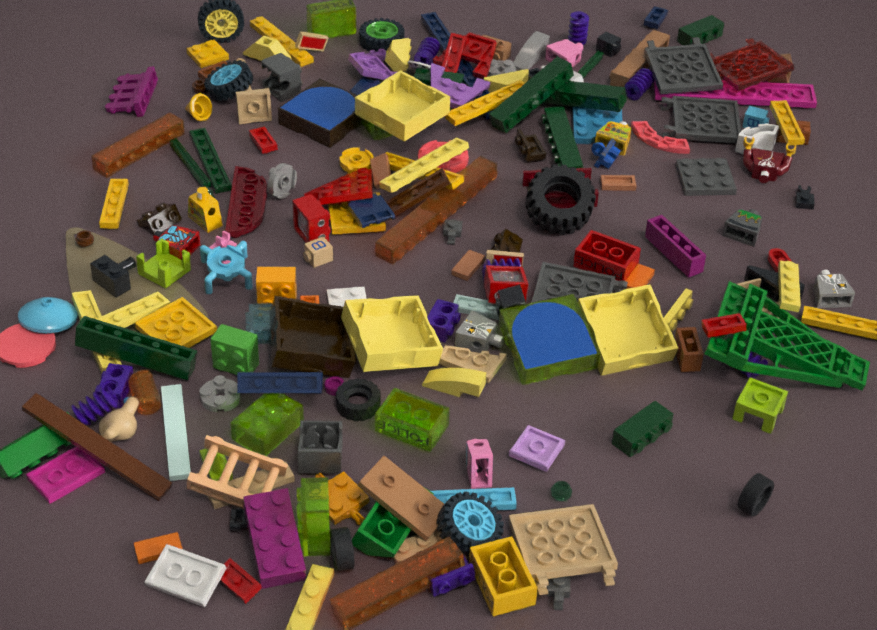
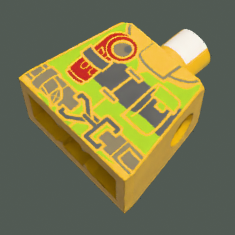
(618, 131)
(204, 210)

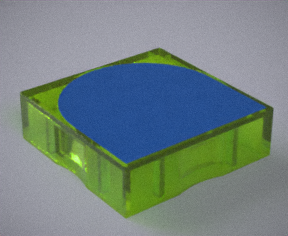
(548, 339)

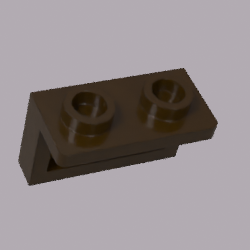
(529, 146)
(160, 218)
(507, 242)

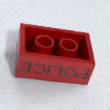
(606, 256)

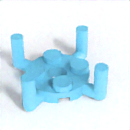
(228, 271)

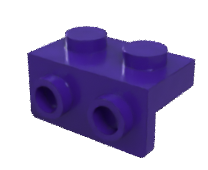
(453, 579)

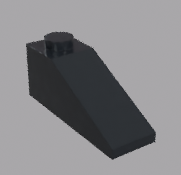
(769, 281)

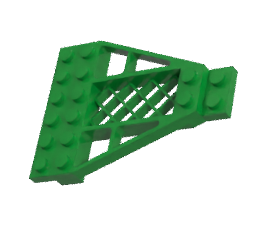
(837, 364)

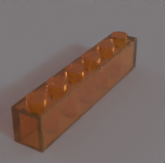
(137, 145)
(395, 584)

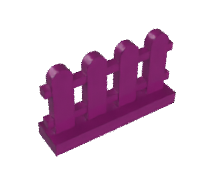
(133, 92)

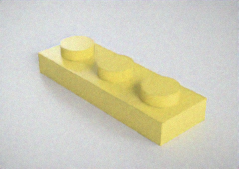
(678, 309)

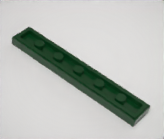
(210, 160)

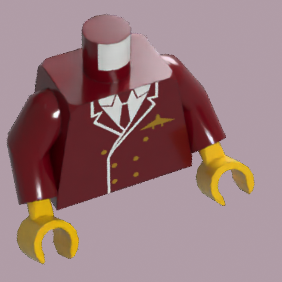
(766, 164)

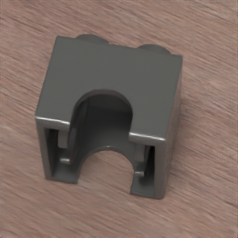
(284, 77)
(320, 447)

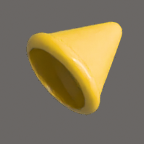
(199, 107)

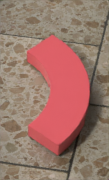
(650, 137)

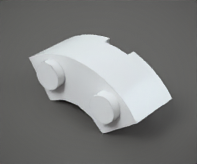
(764, 136)

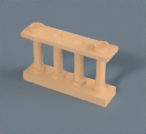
(220, 489)

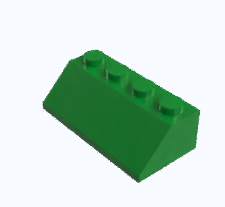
(28, 449)
(380, 533)

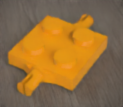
(345, 499)

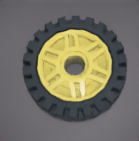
(218, 10)

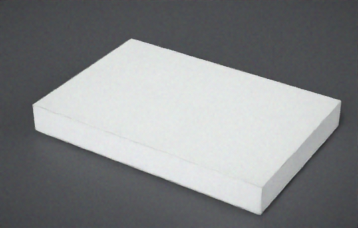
(185, 575)

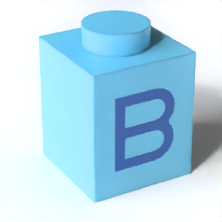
(755, 116)

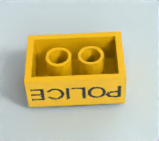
(503, 576)

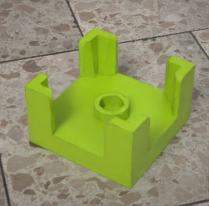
(163, 267)
(762, 401)

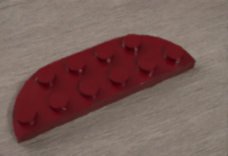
(246, 202)

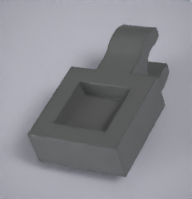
(452, 229)
(559, 589)

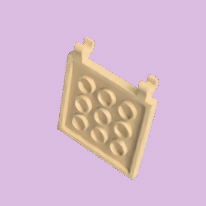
(563, 544)

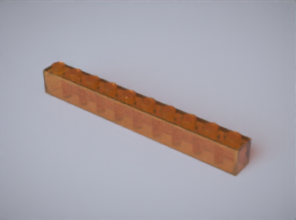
(434, 211)

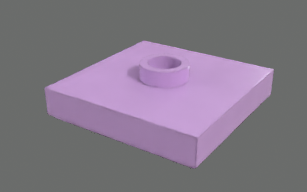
(537, 448)

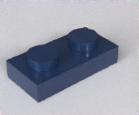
(655, 17)

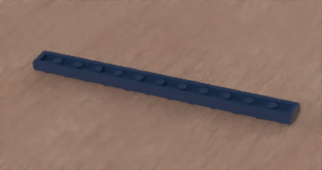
(441, 34)

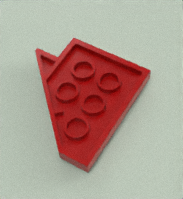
(350, 187)

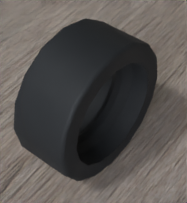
(755, 494)
(342, 549)

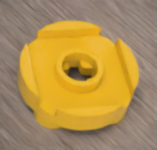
(348, 158)

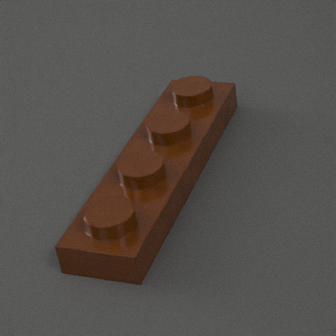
(418, 192)

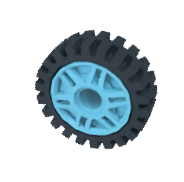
(228, 80)
(469, 521)

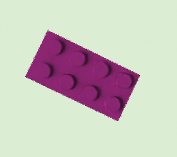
(274, 538)

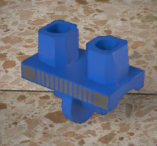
(606, 154)

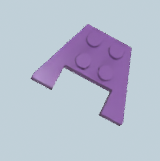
(371, 64)
(458, 92)

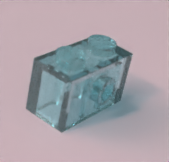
(259, 321)

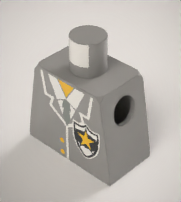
(832, 291)
(478, 333)

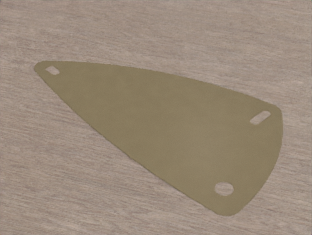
(81, 277)

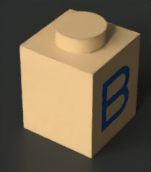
(318, 252)

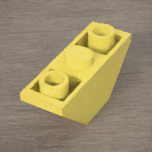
(265, 48)
(398, 54)
(503, 80)

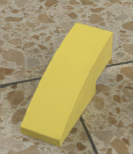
(455, 381)

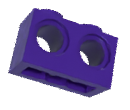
(443, 318)
(117, 379)

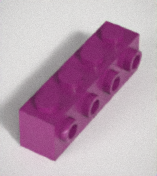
(675, 246)

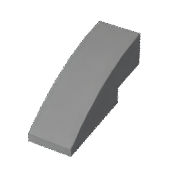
(531, 51)

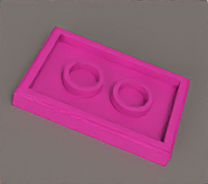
(64, 474)

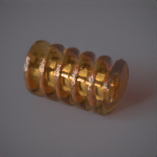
(145, 390)

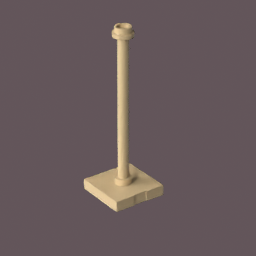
(253, 105)

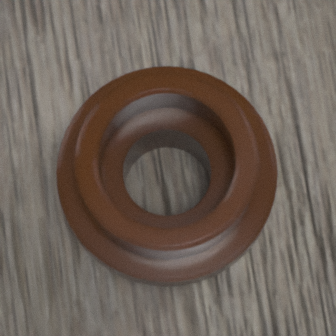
(199, 87)
(84, 238)

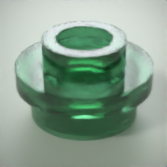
(561, 491)

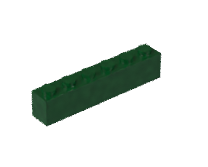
(531, 94)
(589, 96)
(560, 137)
(135, 347)

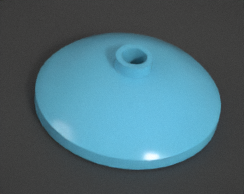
(47, 315)

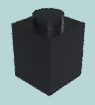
(608, 44)

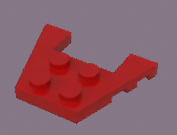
(476, 50)

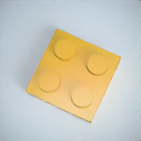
(207, 53)

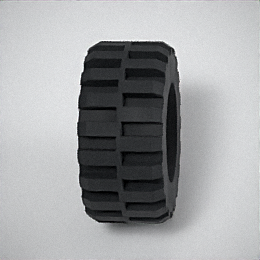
(566, 180)

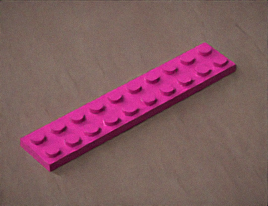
(796, 94)

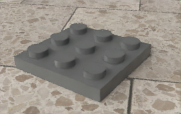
(705, 176)

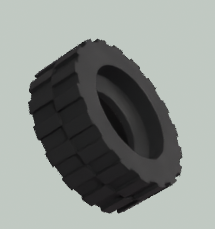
(355, 387)

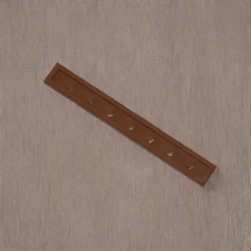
(97, 446)

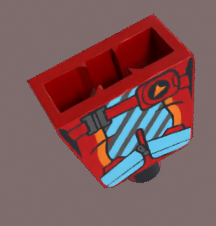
(179, 239)

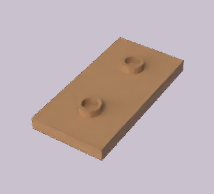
(402, 497)

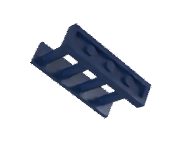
(279, 382)

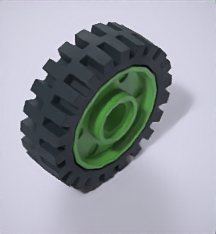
(380, 33)

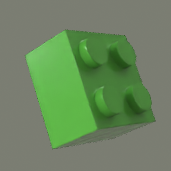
(234, 350)

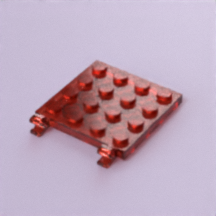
(751, 65)

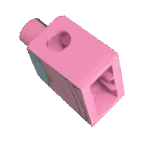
(479, 454)

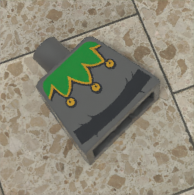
(743, 226)

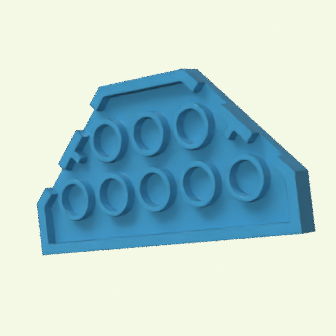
(589, 121)

